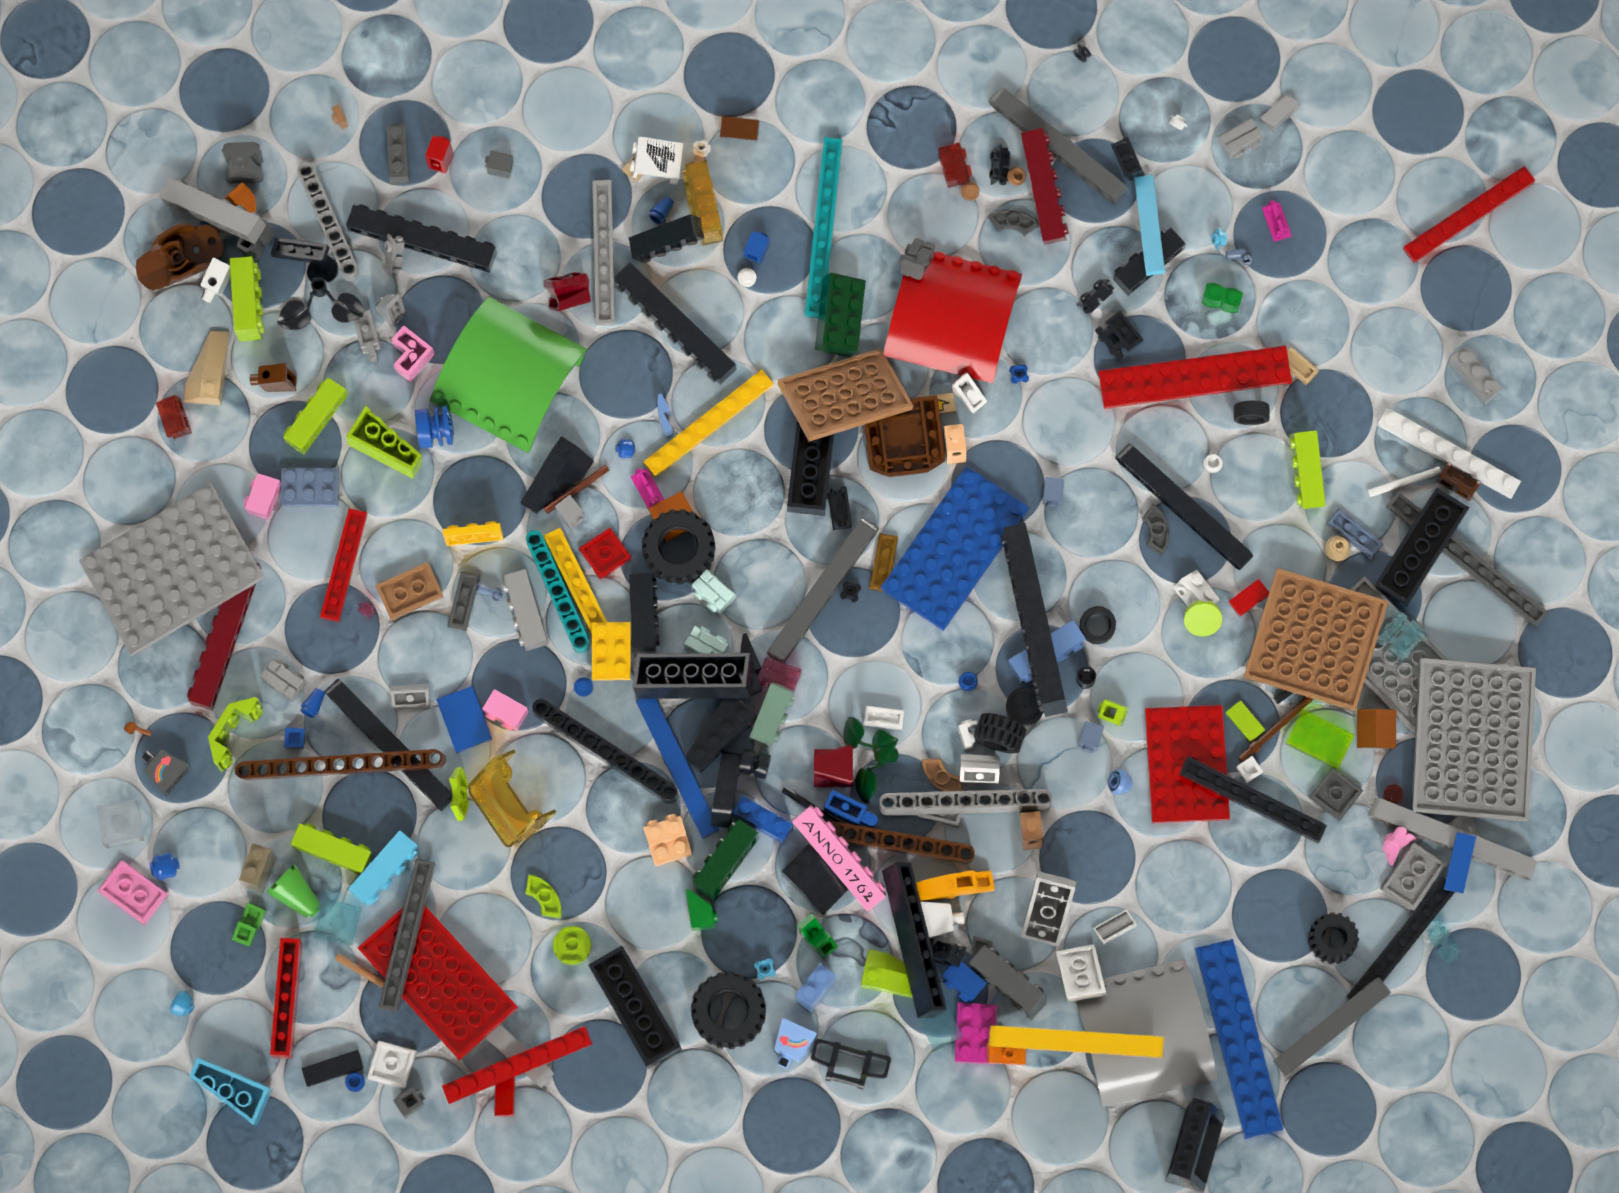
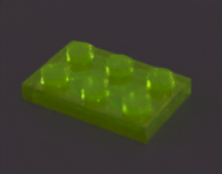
(1320, 739)

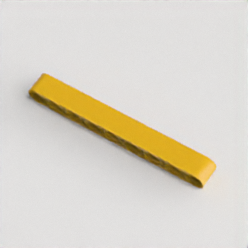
(1076, 1041)

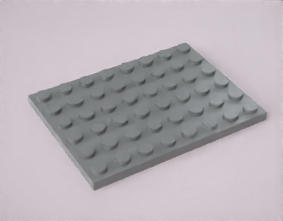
(171, 569)
(1473, 740)

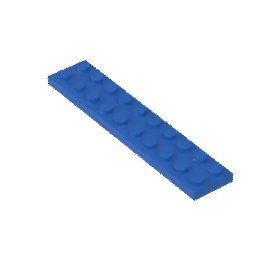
(1238, 1039)

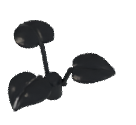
(346, 307)

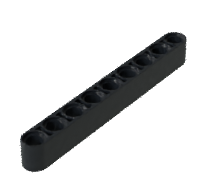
(1184, 506)
(387, 742)
(598, 744)

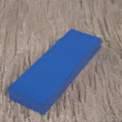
(1460, 862)

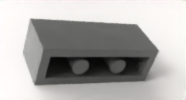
(398, 154)

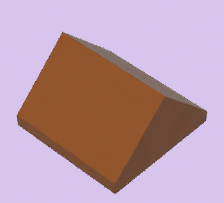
(1376, 728)

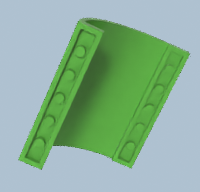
(505, 373)

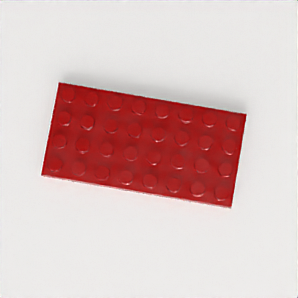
(443, 984)

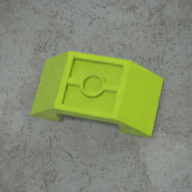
(249, 709)

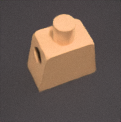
(954, 442)

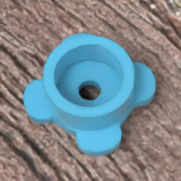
(1219, 238)
(765, 963)

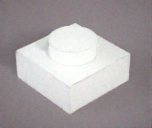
(1249, 769)

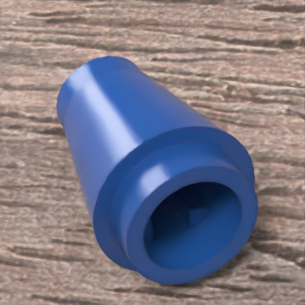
(660, 211)
(312, 704)

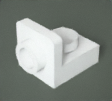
(966, 736)

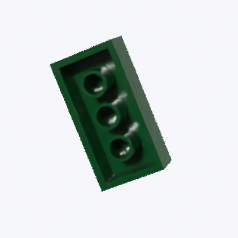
(840, 315)
(725, 860)

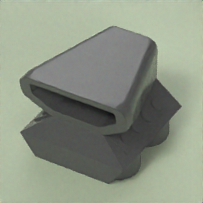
(243, 162)

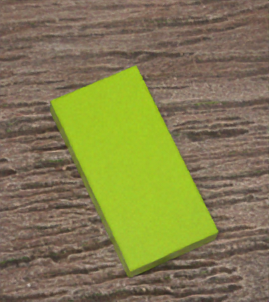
(1245, 721)

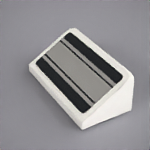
(1114, 927)

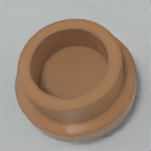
(1016, 176)
(970, 191)

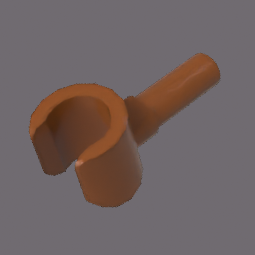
(130, 727)

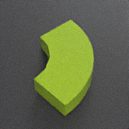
(459, 793)
(545, 896)

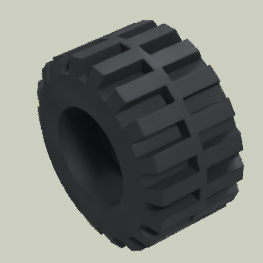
(1000, 733)
(1340, 923)

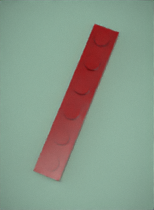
(343, 565)

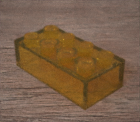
(703, 201)

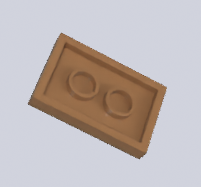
(409, 591)

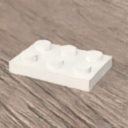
(1081, 973)

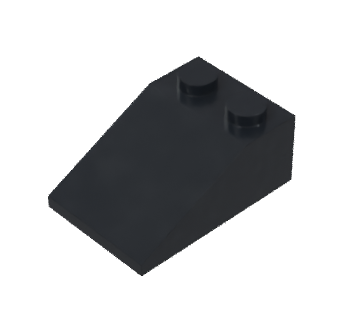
(814, 879)

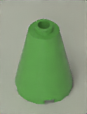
(295, 892)

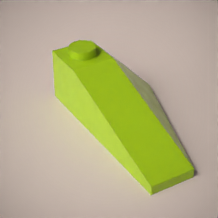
(885, 974)

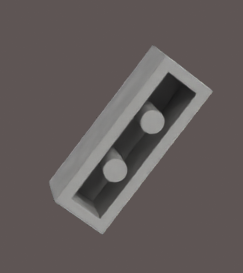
(1474, 375)

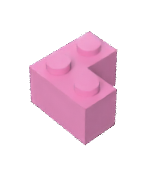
(415, 353)

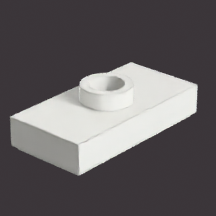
(884, 717)

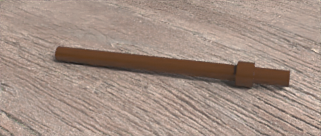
(1255, 746)

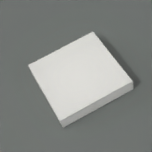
(391, 1064)

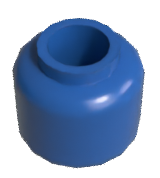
(164, 866)

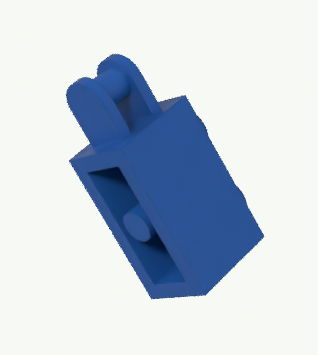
(849, 810)

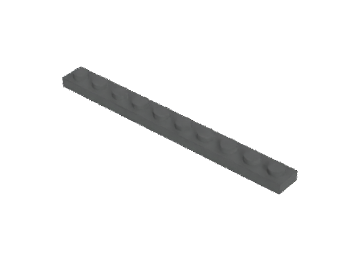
(1476, 567)

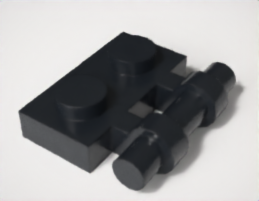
(1123, 331)

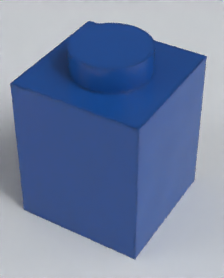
(756, 246)

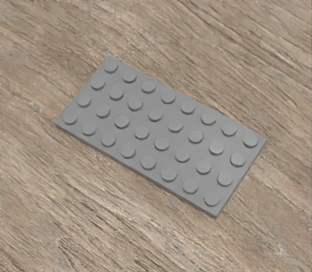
(1389, 678)

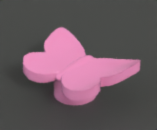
(1394, 842)

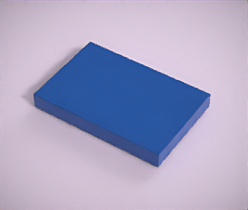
(464, 719)

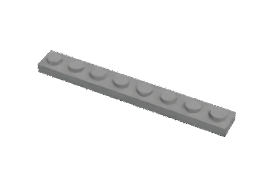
(603, 253)

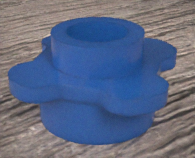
(1014, 370)

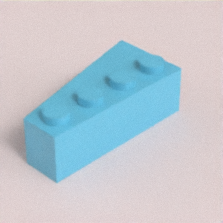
(237, 1091)

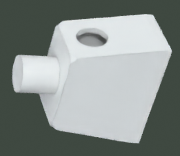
(217, 272)
(940, 919)

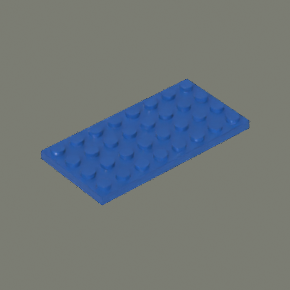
(954, 548)

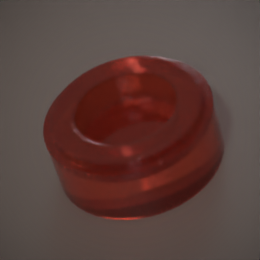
(1393, 794)

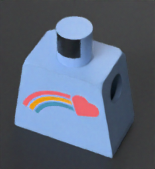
(793, 1042)

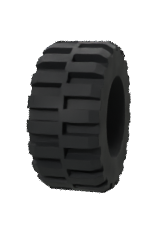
(678, 572)
(722, 984)

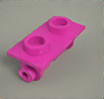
(1276, 221)
(647, 487)

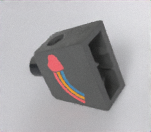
(164, 770)

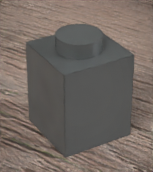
(499, 164)

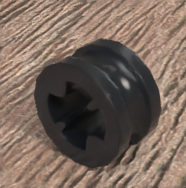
(1082, 53)

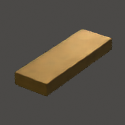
(883, 560)

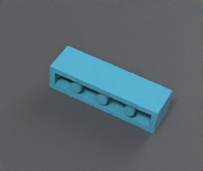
(384, 868)

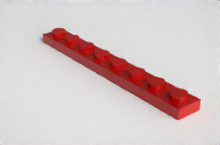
(1469, 214)
(517, 1065)

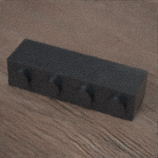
(666, 238)
(1134, 274)
(642, 612)

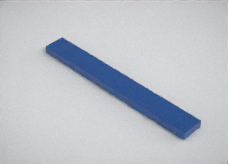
(677, 766)

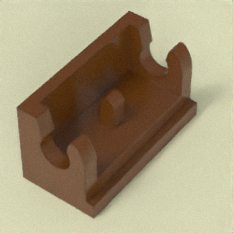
(739, 128)
(1458, 482)

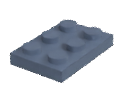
(309, 487)

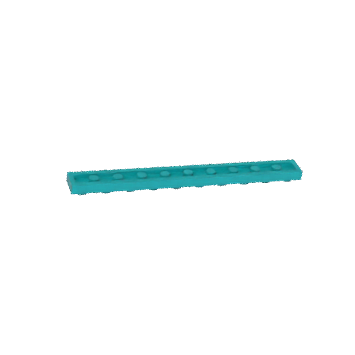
(823, 223)

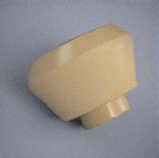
(1337, 548)

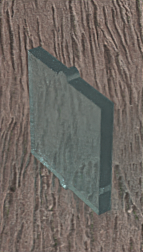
(941, 1029)

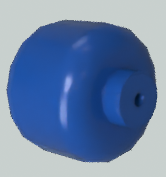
(625, 448)

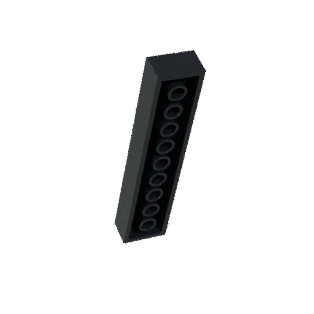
(1033, 620)

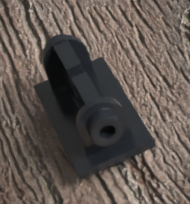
(999, 157)
(1100, 290)

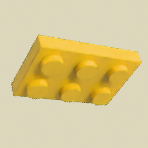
(473, 533)
(611, 651)

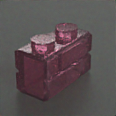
(779, 673)

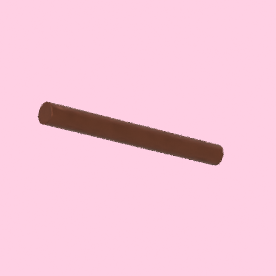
(579, 487)

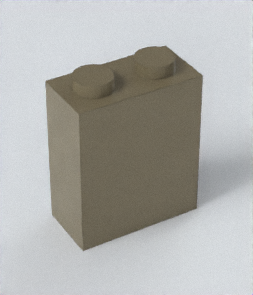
(257, 868)

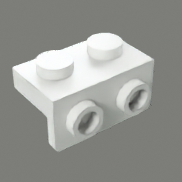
(1195, 588)

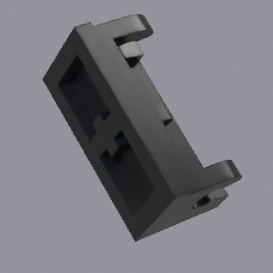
(1127, 158)
(839, 509)
(948, 953)

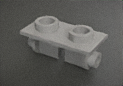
(392, 262)

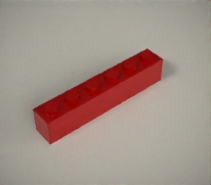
(286, 998)

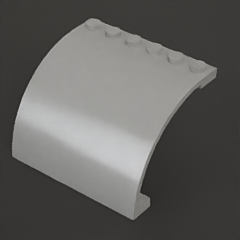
(1150, 1003)

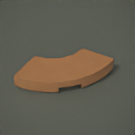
(940, 777)

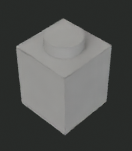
(570, 512)

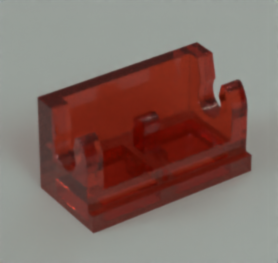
(173, 417)

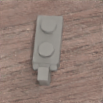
(367, 335)

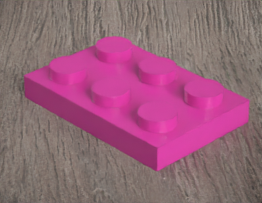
(974, 1023)

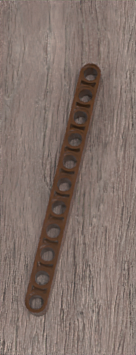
(331, 764)

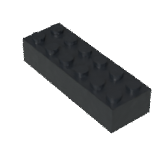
(810, 474)
(1421, 547)
(693, 676)
(635, 1007)

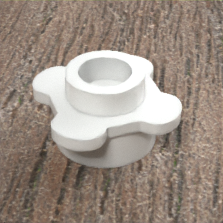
(1178, 122)

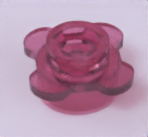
(366, 609)

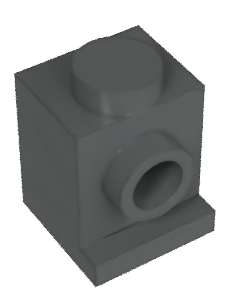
(402, 1102)

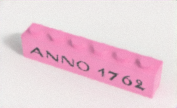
(839, 857)

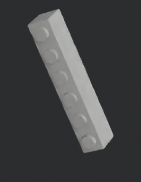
(212, 210)

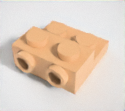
(667, 840)

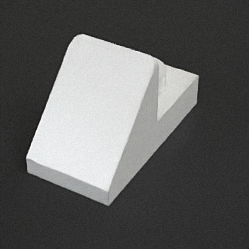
(969, 393)

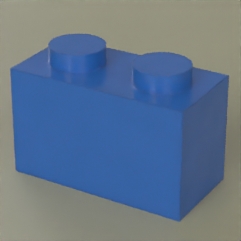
(964, 981)

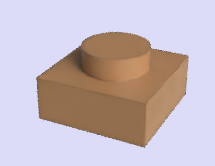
(338, 117)

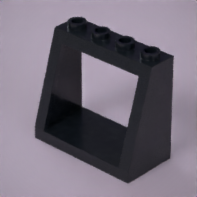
(1196, 1145)

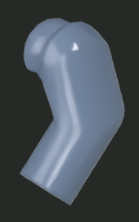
(1241, 255)

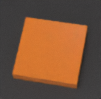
(675, 502)

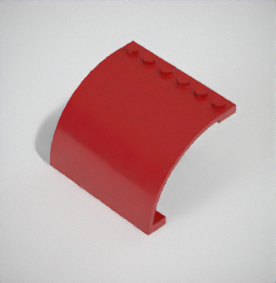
(953, 317)

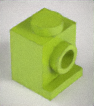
(1104, 712)

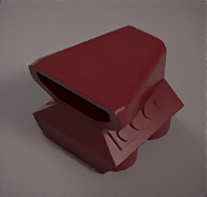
(568, 291)
(833, 767)

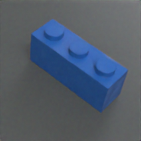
(762, 820)

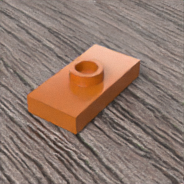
(1007, 1056)

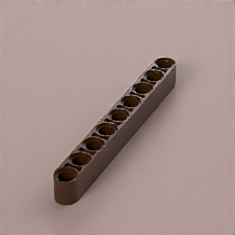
(898, 846)

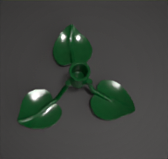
(884, 752)

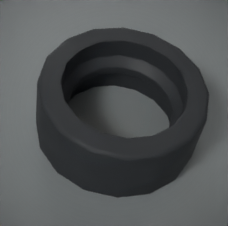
(1251, 412)
(1100, 611)

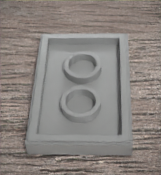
(1413, 876)

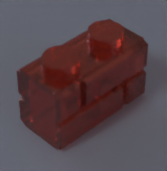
(953, 164)

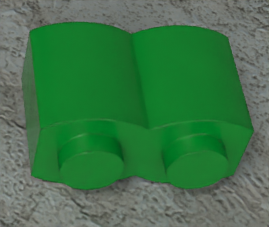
(1219, 297)

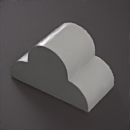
(1048, 908)

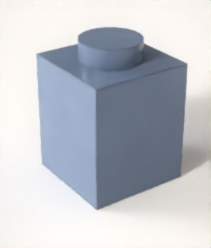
(1053, 492)
(1090, 737)

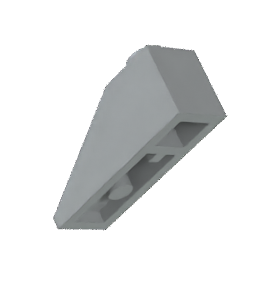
(391, 308)

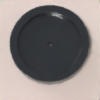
(1015, 706)

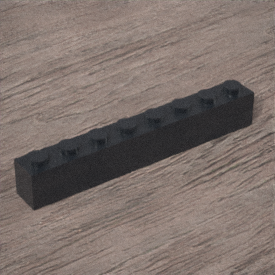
(422, 238)
(674, 323)
(914, 940)

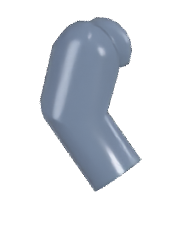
(494, 592)

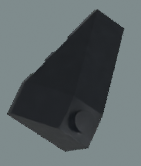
(559, 471)

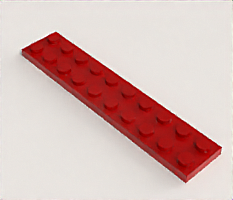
(1195, 377)

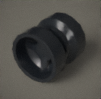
(1088, 679)

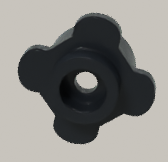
(851, 596)

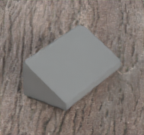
(1280, 112)
(410, 695)

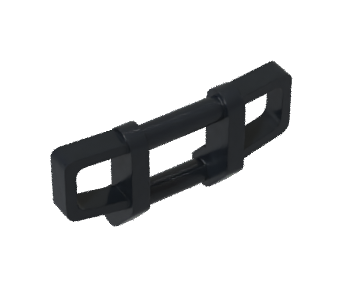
(838, 1048)

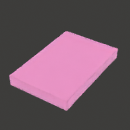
(132, 892)

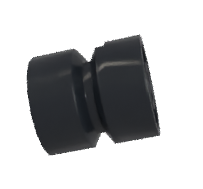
(748, 762)

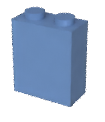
(815, 988)

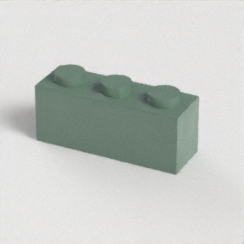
(772, 714)

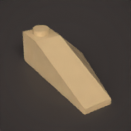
(208, 374)

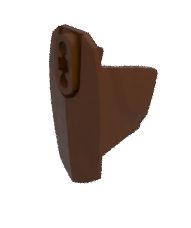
(173, 257)

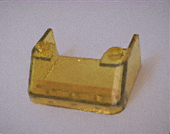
(501, 805)

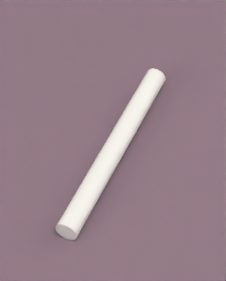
(1403, 482)

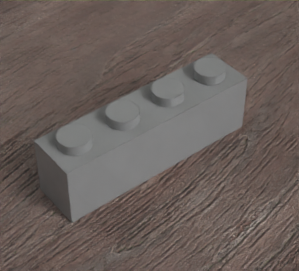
(525, 610)

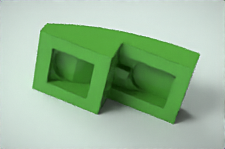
(249, 924)

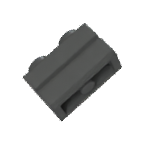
(916, 258)

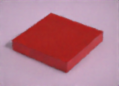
(605, 553)

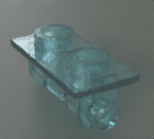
(1448, 949)

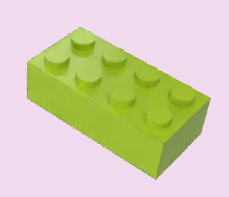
(246, 299)

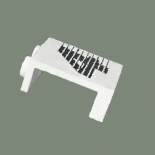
(657, 158)

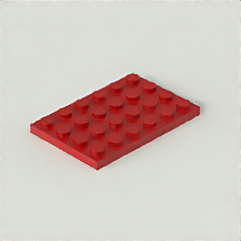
(1170, 738)

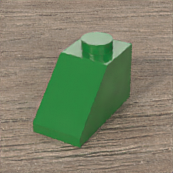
(700, 912)

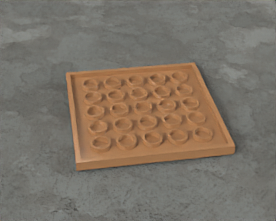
(1315, 639)

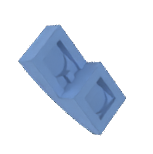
(664, 411)

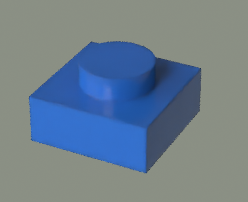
(294, 738)

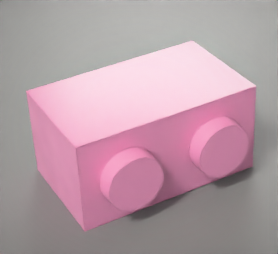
(262, 496)
(505, 710)

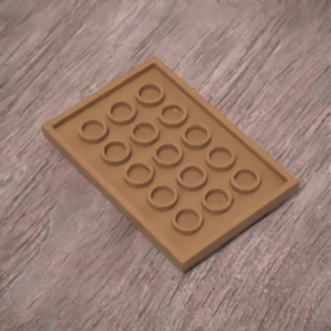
(844, 394)

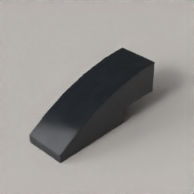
(746, 647)

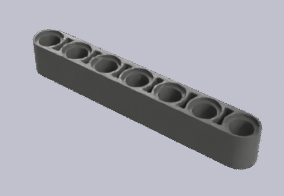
(1332, 1026)

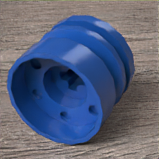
(434, 427)

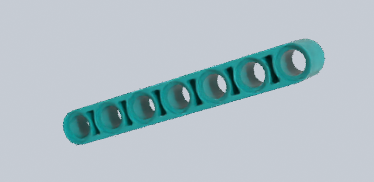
(553, 583)

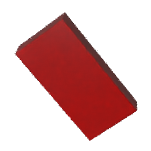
(1249, 598)

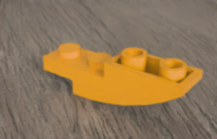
(954, 885)

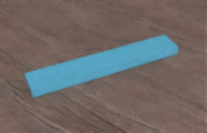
(1149, 225)

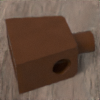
(275, 378)

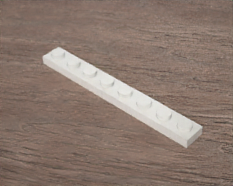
(1449, 453)

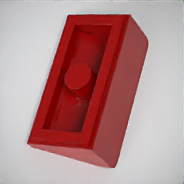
(505, 1098)

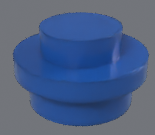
(968, 681)
(583, 686)
(355, 1082)

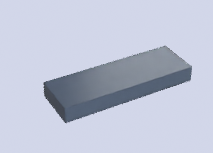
(1354, 533)

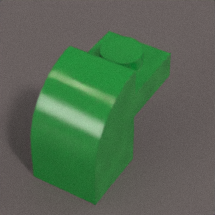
(816, 936)

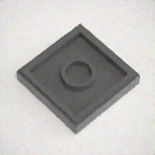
(1335, 794)

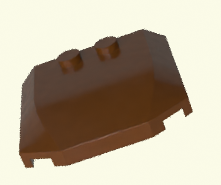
(907, 441)

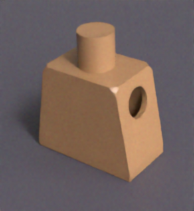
(1031, 830)

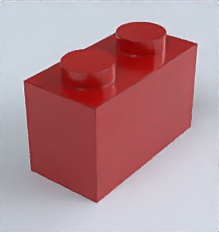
(439, 154)

